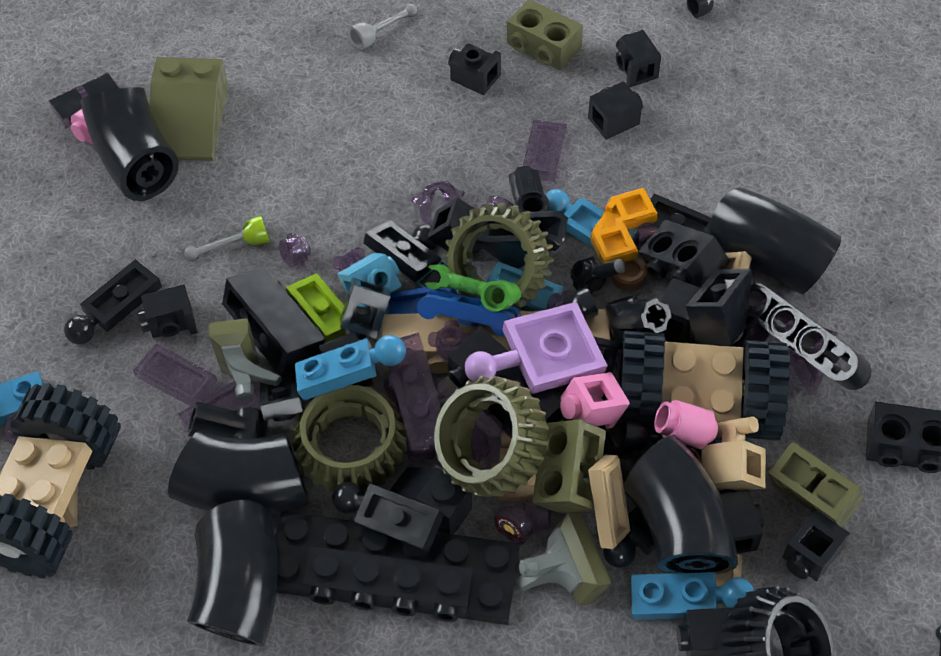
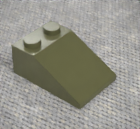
(189, 104)

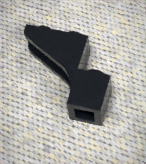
(497, 242)

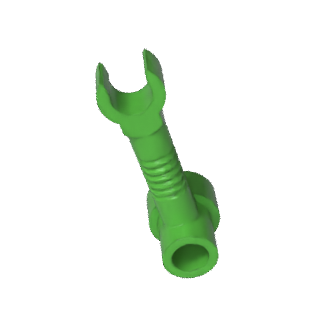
(490, 292)

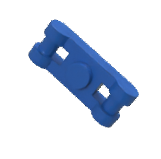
(466, 310)

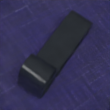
(802, 338)

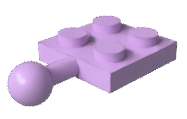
(547, 347)

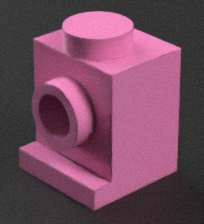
(584, 400)

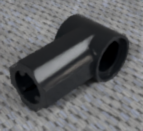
(528, 190)
(637, 315)
(241, 424)

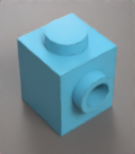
(375, 269)

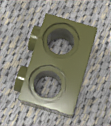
(544, 34)
(563, 475)
(816, 484)

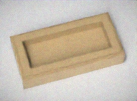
(609, 501)

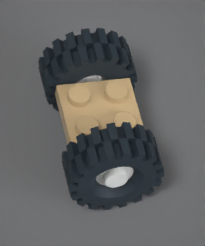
(713, 377)
(56, 441)

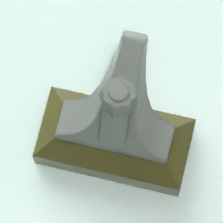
(238, 356)
(568, 561)

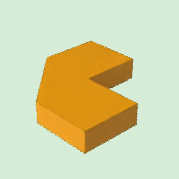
(611, 233)

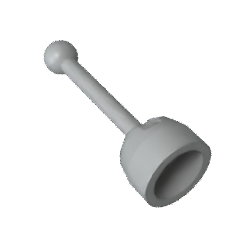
(363, 34)

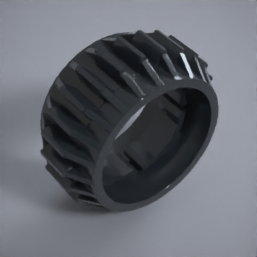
(795, 618)

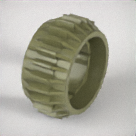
(510, 219)
(341, 403)
(455, 431)

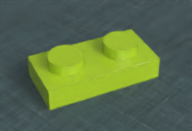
(319, 305)

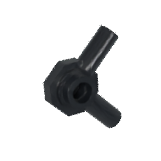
(592, 273)

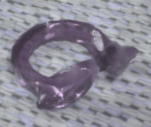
(427, 194)

